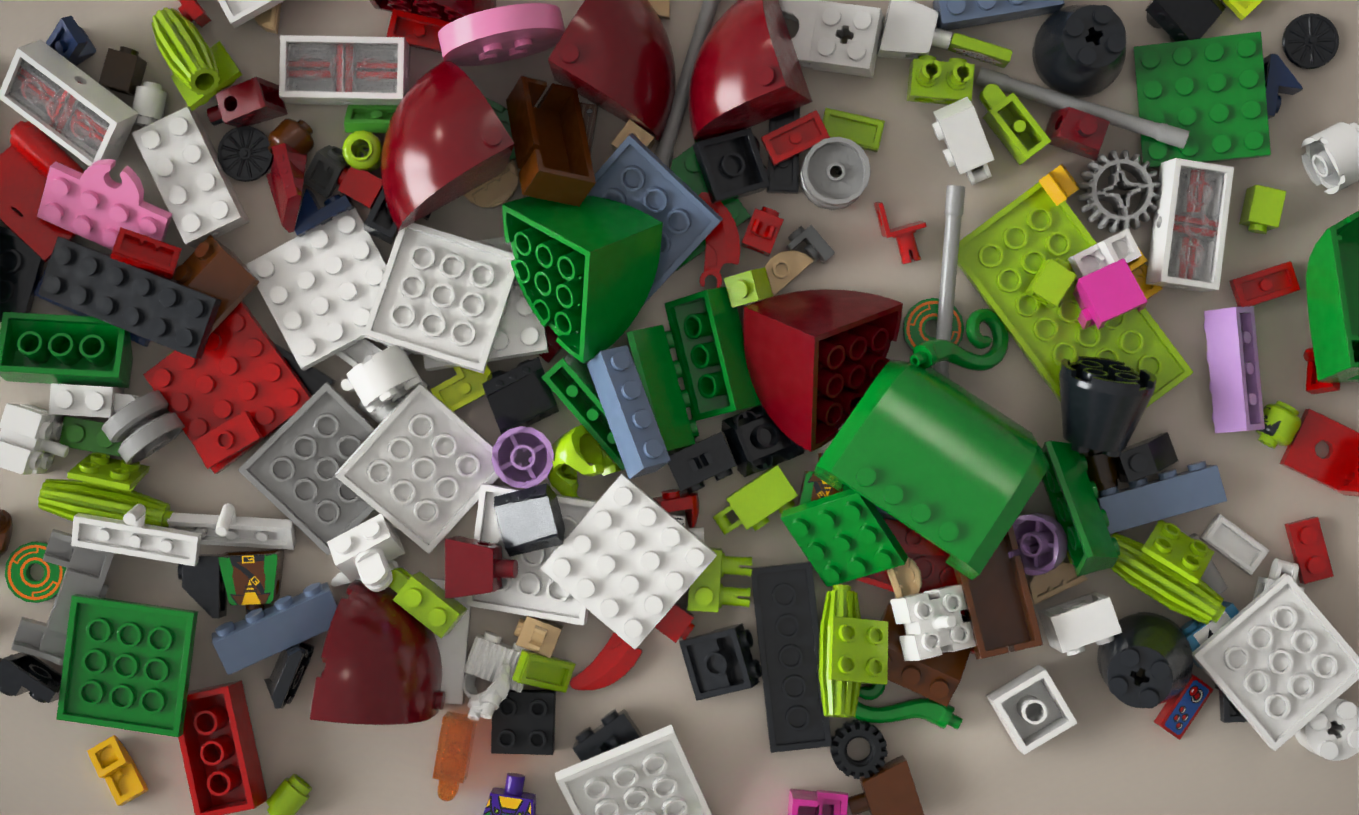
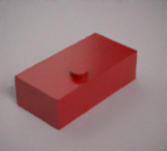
(221, 751)

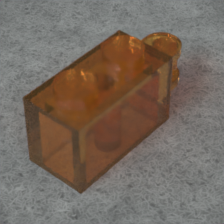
(453, 753)

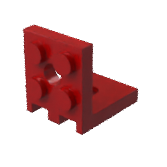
(1340, 466)

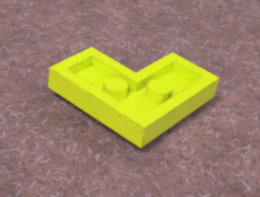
(461, 388)

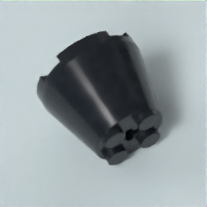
(1066, 51)
(1102, 403)
(1150, 644)

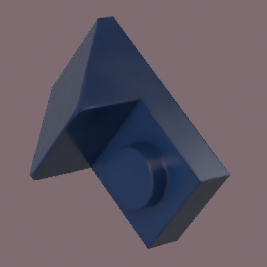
(71, 41)
(1278, 80)
(313, 215)

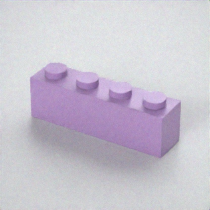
(1234, 369)

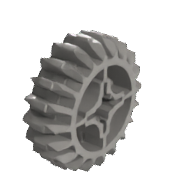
(1118, 179)

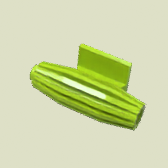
(196, 68)
(102, 489)
(1170, 571)
(849, 652)

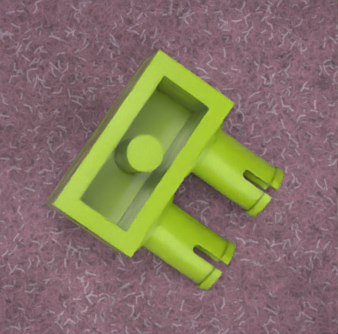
(939, 80)
(709, 594)

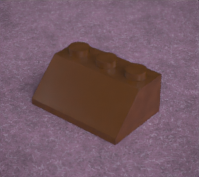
(217, 273)
(931, 677)

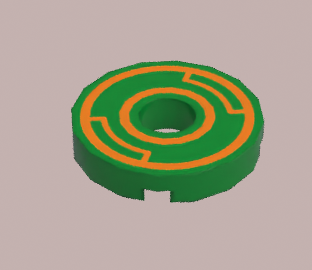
(919, 315)
(19, 577)

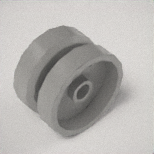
(848, 161)
(143, 427)

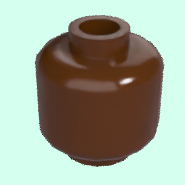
(294, 134)

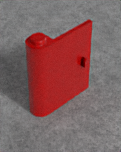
(22, 184)

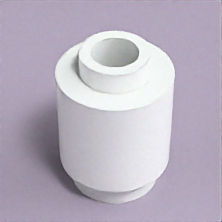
(149, 103)

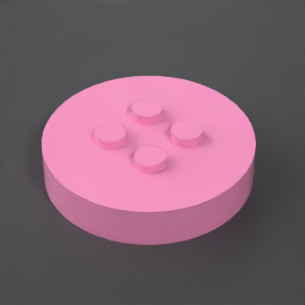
(501, 34)

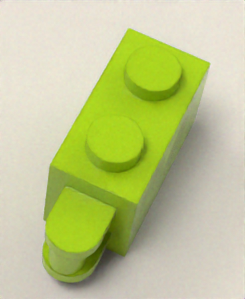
(1012, 123)
(757, 501)
(426, 601)

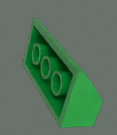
(64, 350)
(711, 353)
(660, 381)
(1077, 509)

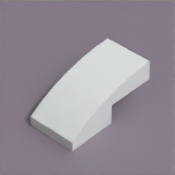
(1105, 253)

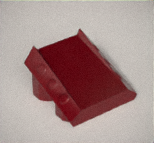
(287, 183)

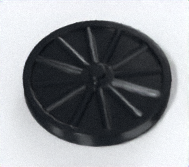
(1310, 41)
(245, 153)

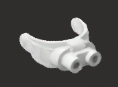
(489, 700)

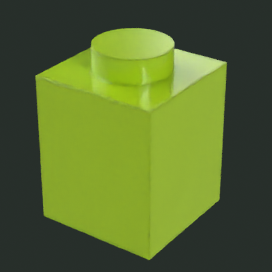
(1262, 208)
(1051, 282)
(748, 287)

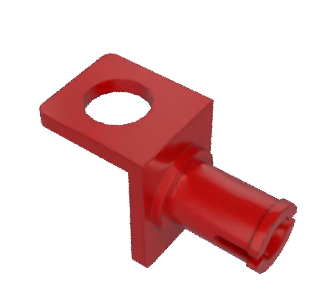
(903, 234)

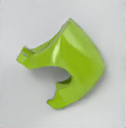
(573, 454)

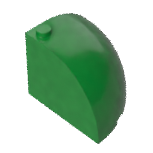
(583, 266)

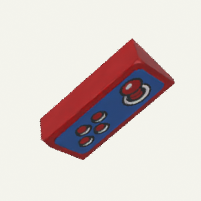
(1183, 708)

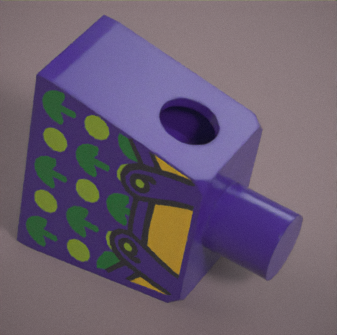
(511, 799)

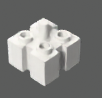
(28, 439)
(933, 623)

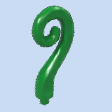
(940, 350)
(915, 708)

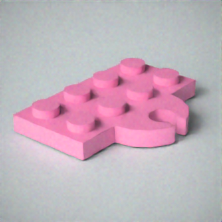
(98, 206)

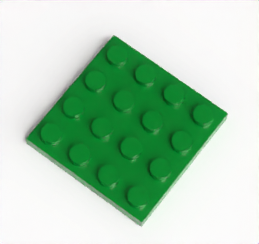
(1208, 89)
(127, 665)

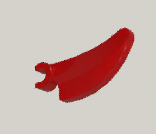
(721, 243)
(609, 666)

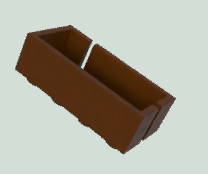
(550, 142)
(1000, 604)

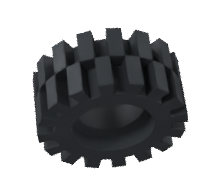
(862, 767)

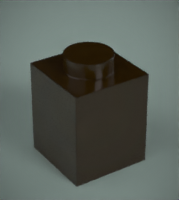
(123, 70)

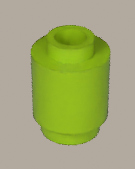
(289, 796)

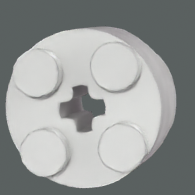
(1333, 156)
(384, 378)
(1342, 738)

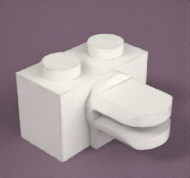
(367, 552)

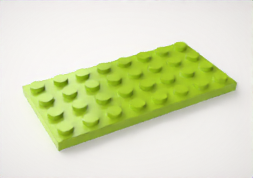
(1003, 261)

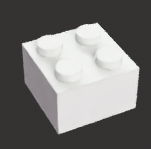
(1080, 623)
(1031, 709)

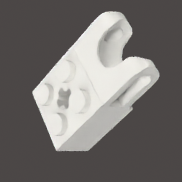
(822, 28)

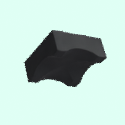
(525, 723)

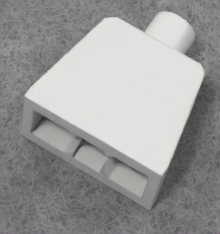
(911, 31)

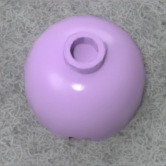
(521, 457)
(1040, 543)

